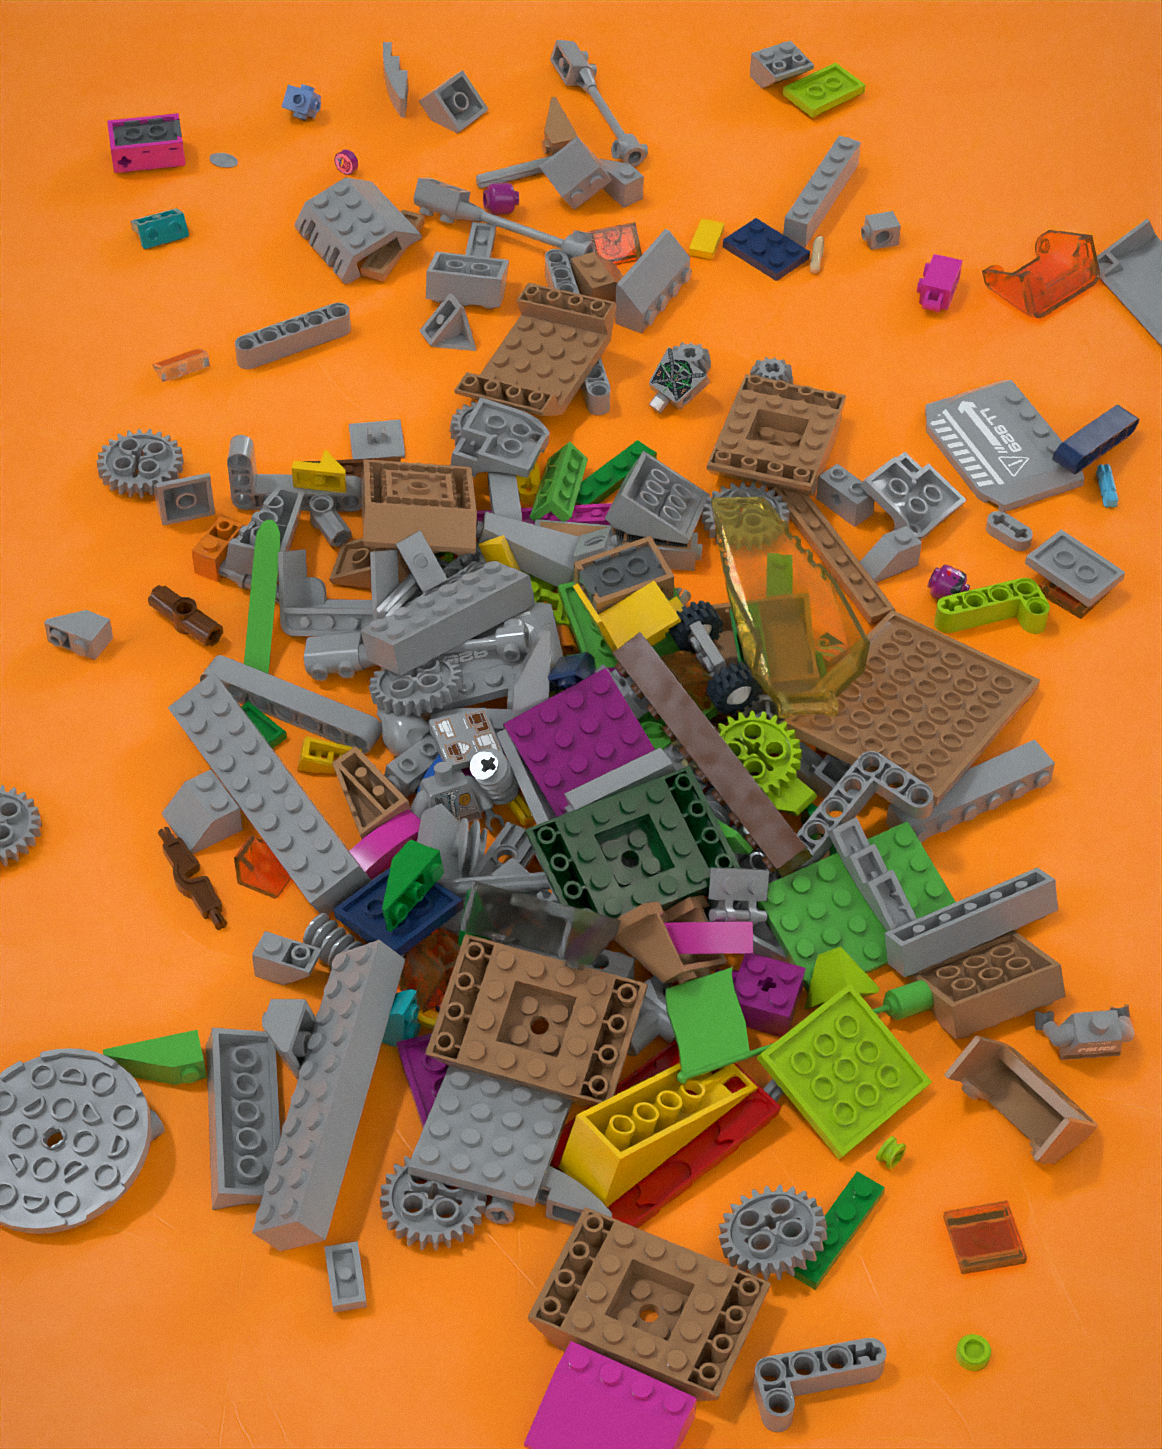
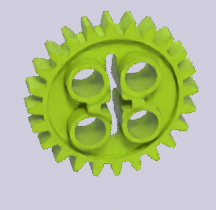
(772, 739)

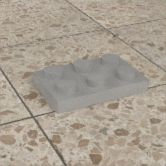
(1075, 568)

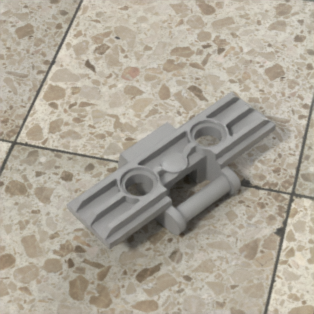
(510, 841)

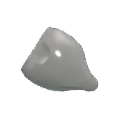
(401, 732)

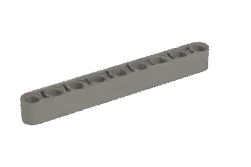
(596, 385)

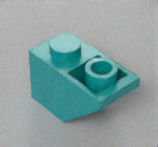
(402, 1018)

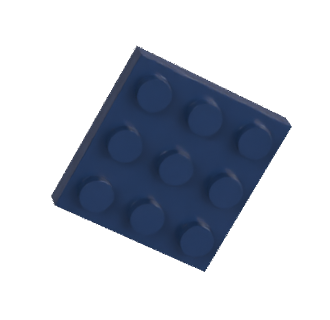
(365, 916)

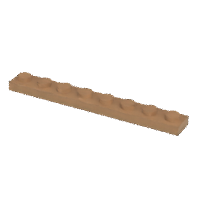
(836, 555)

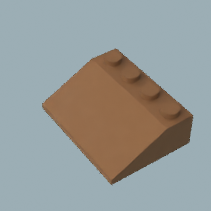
(991, 984)

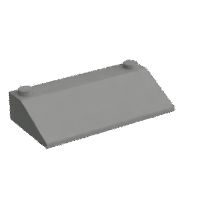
(1134, 275)

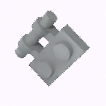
(738, 885)

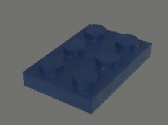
(766, 249)

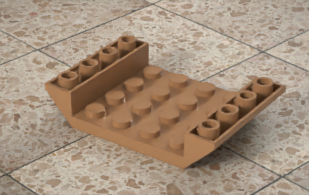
(545, 351)

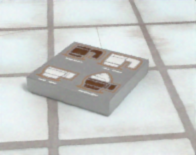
(462, 736)

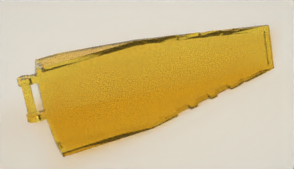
(786, 610)

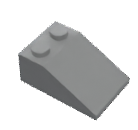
(531, 680)

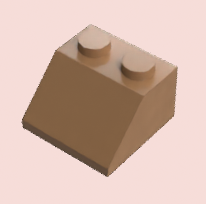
(596, 276)

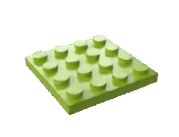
(844, 1070)

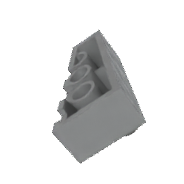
(282, 507)

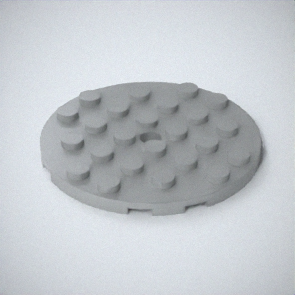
(102, 1147)

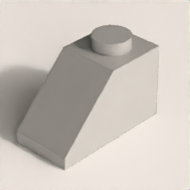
(892, 554)

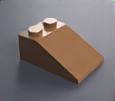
(354, 565)

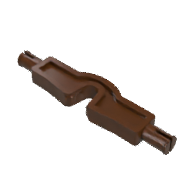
(197, 889)

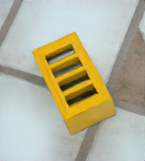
(318, 748)

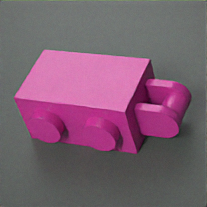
(939, 282)

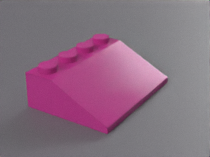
(608, 1406)

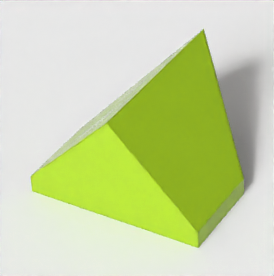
(794, 798)
(834, 972)

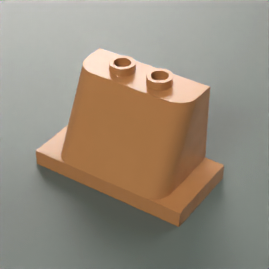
(648, 941)

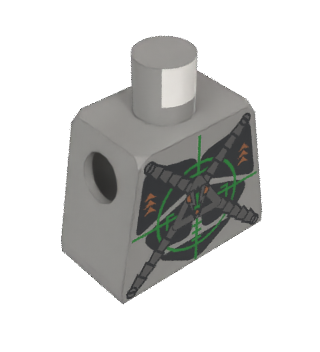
(675, 381)

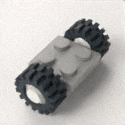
(730, 687)

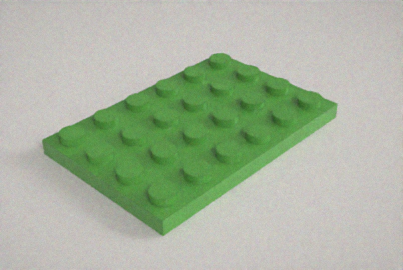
(825, 909)

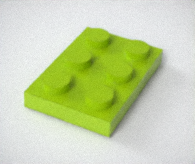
(824, 89)

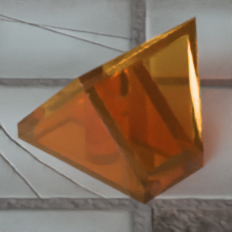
(260, 869)

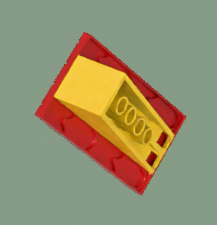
(660, 1134)

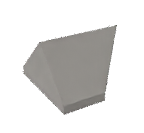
(449, 327)

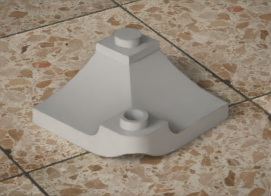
(500, 440)
(913, 494)

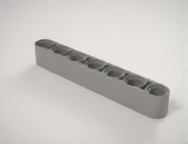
(296, 704)

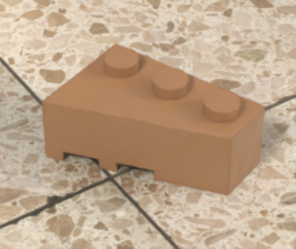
(367, 792)

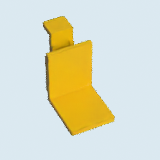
(641, 612)

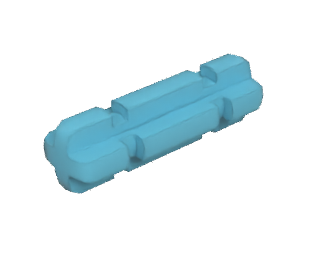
(1107, 485)

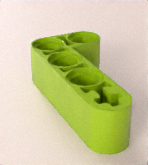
(992, 604)

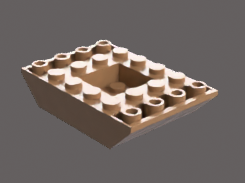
(778, 435)
(417, 497)
(504, 990)
(618, 1272)

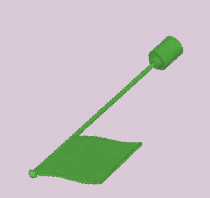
(714, 1031)

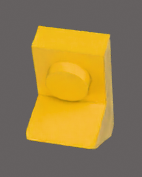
(323, 476)

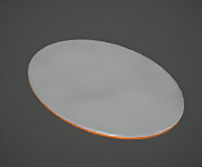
(223, 160)

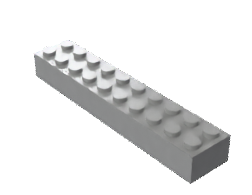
(269, 795)
(329, 1097)

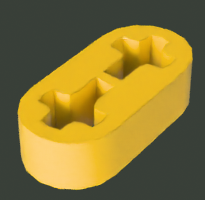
(532, 481)

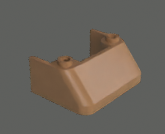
(1023, 1096)

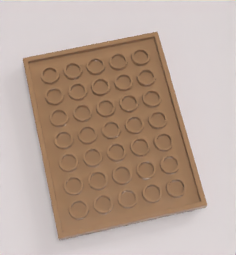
(920, 705)

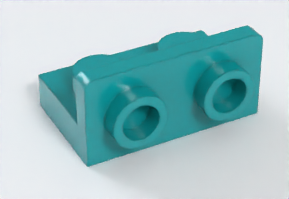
(160, 228)

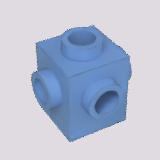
(302, 101)

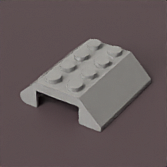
(352, 223)

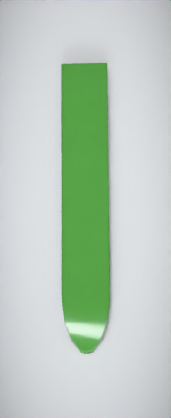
(262, 597)

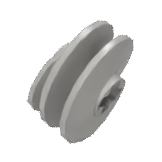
(469, 844)

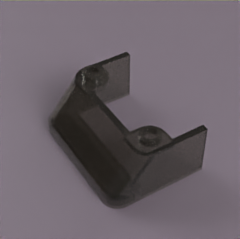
(538, 924)

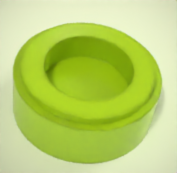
(973, 1352)

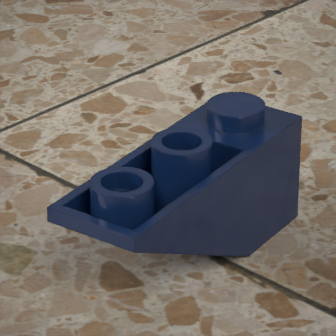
(572, 669)

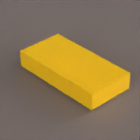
(706, 239)

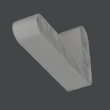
(252, 489)
(851, 805)

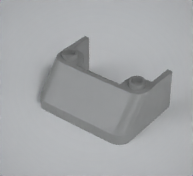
(305, 603)

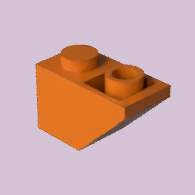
(213, 548)

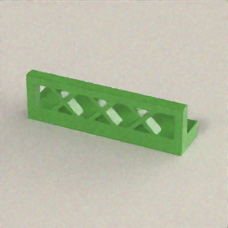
(560, 483)

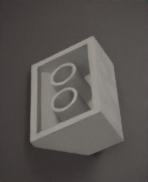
(468, 277)

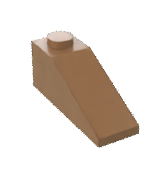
(557, 130)

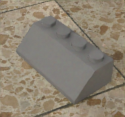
(651, 283)

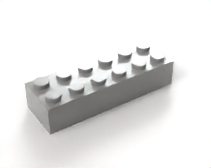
(447, 617)

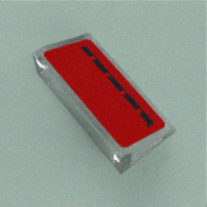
(181, 364)

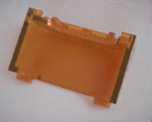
(1061, 271)

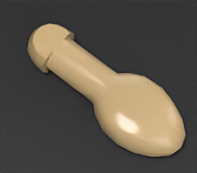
(817, 254)

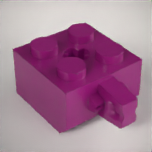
(768, 992)

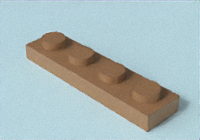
(384, 259)

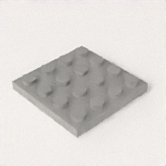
(490, 1136)

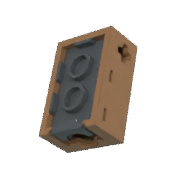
(621, 572)

